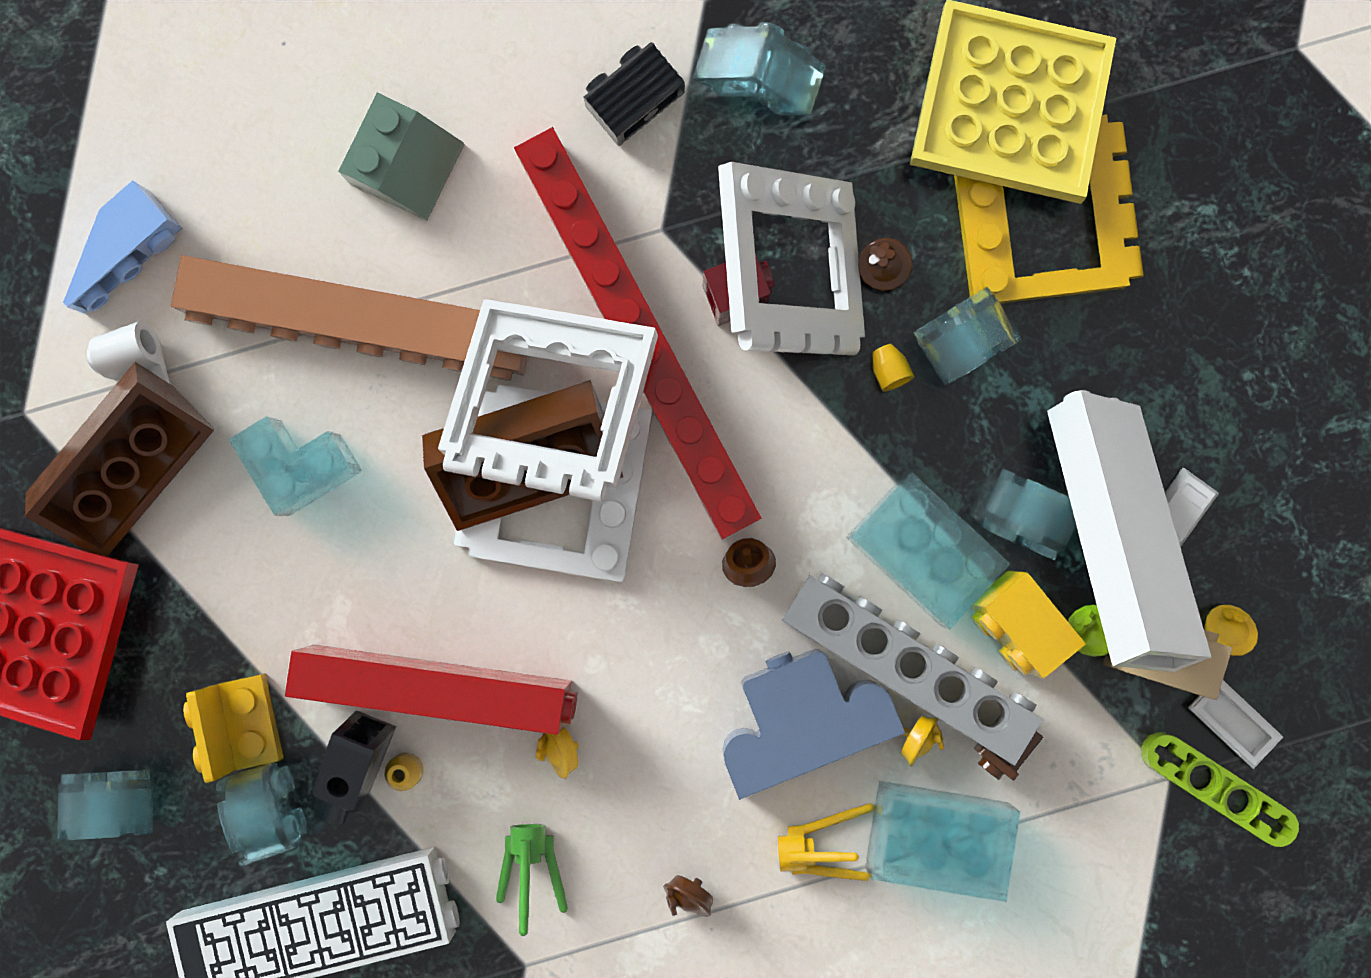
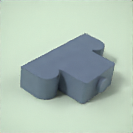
(804, 722)

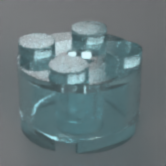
(967, 336)
(1031, 512)
(105, 809)
(260, 813)

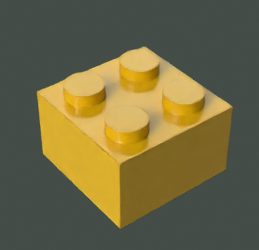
(1025, 624)

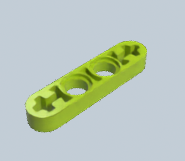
(1219, 788)

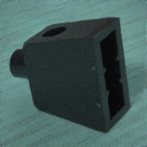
(351, 765)

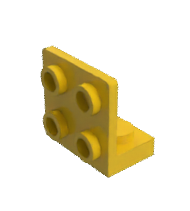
(232, 726)

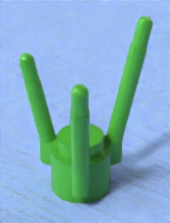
(527, 845)

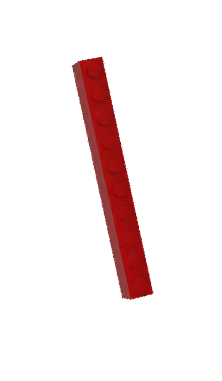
(622, 301)

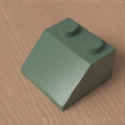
(401, 157)

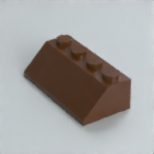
(559, 421)
(117, 462)

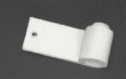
(118, 350)

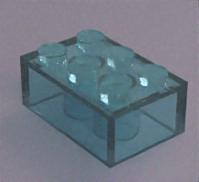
(928, 550)
(942, 841)

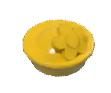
(1234, 628)
(921, 739)
(559, 751)

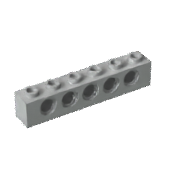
(1005, 737)

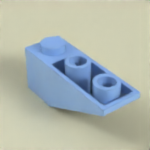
(120, 241)

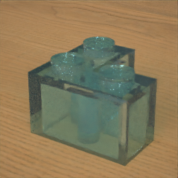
(761, 66)
(289, 475)

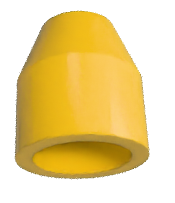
(891, 368)
(409, 765)

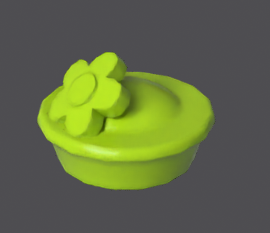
(1088, 625)

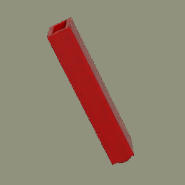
(431, 689)

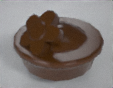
(885, 264)
(748, 563)
(688, 896)

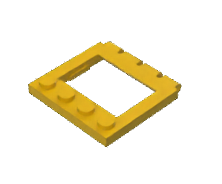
(988, 239)

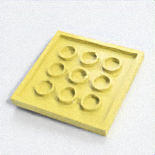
(1014, 101)

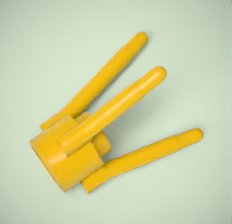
(798, 853)

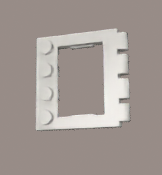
(805, 197)
(558, 338)
(609, 521)

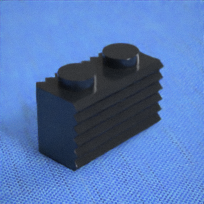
(633, 92)

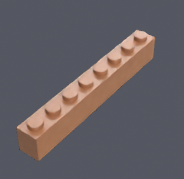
(331, 314)

